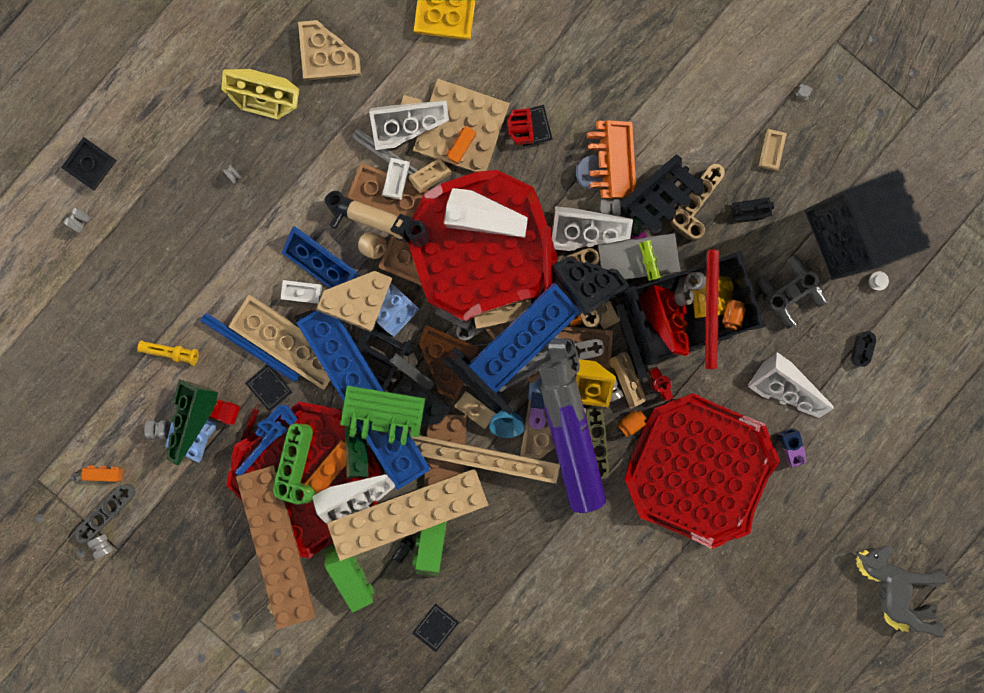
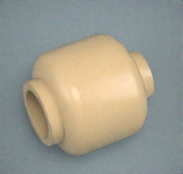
(372, 245)

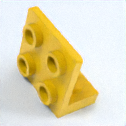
(724, 296)

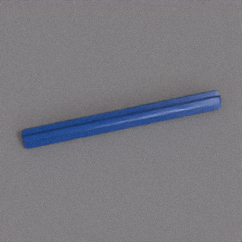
(248, 346)

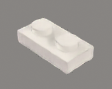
(301, 292)

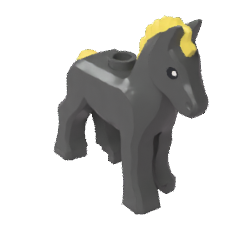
(897, 591)

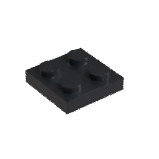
(88, 163)

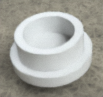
(878, 281)

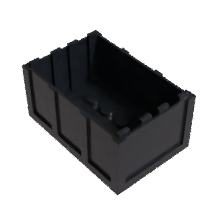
(867, 226)
(652, 344)

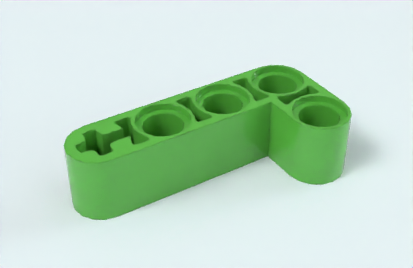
(297, 463)

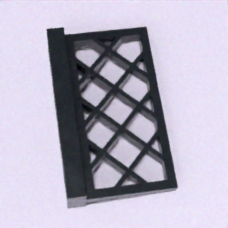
(459, 365)

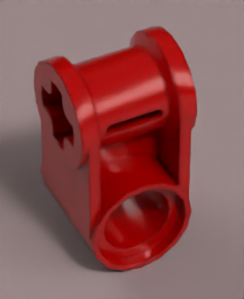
(225, 412)

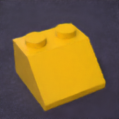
(595, 383)

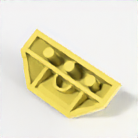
(260, 92)

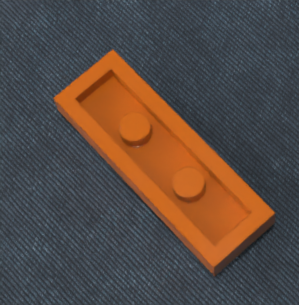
(329, 469)

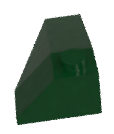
(193, 408)

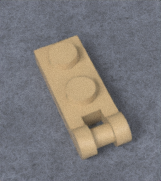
(628, 379)

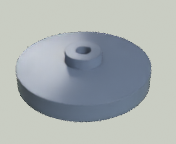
(584, 167)

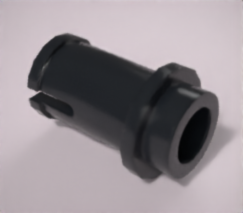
(403, 550)

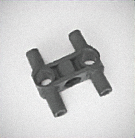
(791, 291)

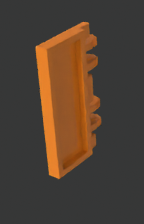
(615, 155)

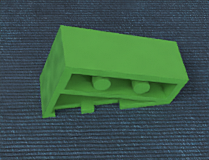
(430, 550)
(349, 579)

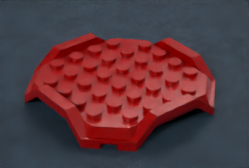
(481, 270)
(700, 470)
(308, 528)

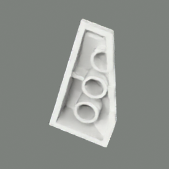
(403, 122)
(477, 213)
(583, 228)
(784, 382)
(350, 497)

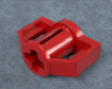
(521, 127)
(661, 383)

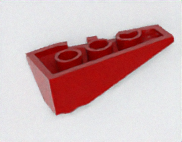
(666, 318)

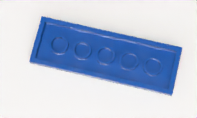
(524, 338)

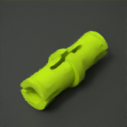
(649, 260)

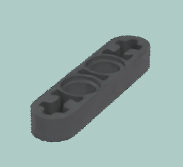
(106, 514)

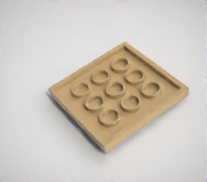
(465, 109)

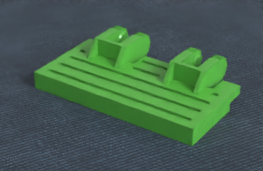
(382, 409)

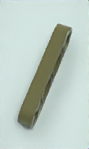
(600, 441)

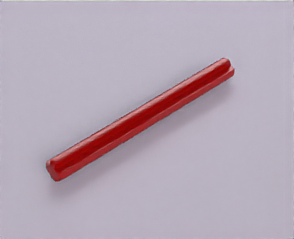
(712, 287)

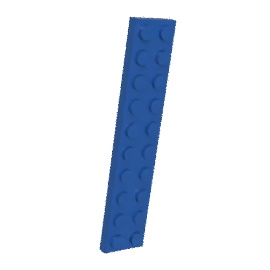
(349, 368)

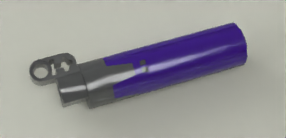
(570, 427)

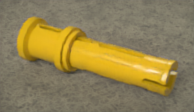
(176, 354)

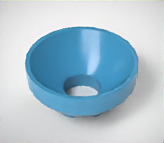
(507, 427)

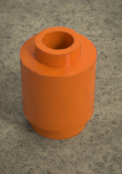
(734, 315)
(632, 423)

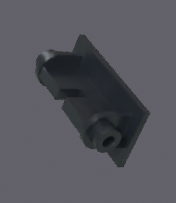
(752, 209)

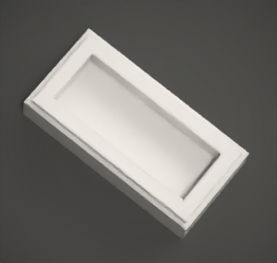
(396, 179)

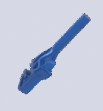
(271, 431)

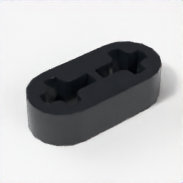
(867, 350)

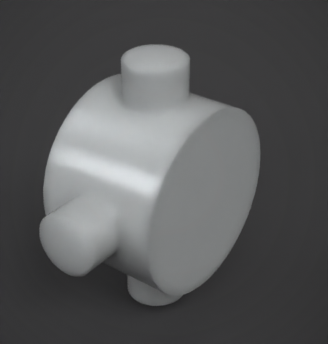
(804, 92)

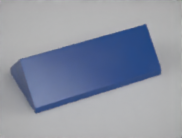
(317, 259)

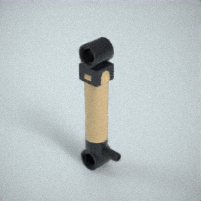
(400, 226)

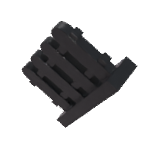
(650, 191)

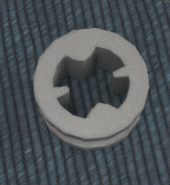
(231, 173)
(695, 275)

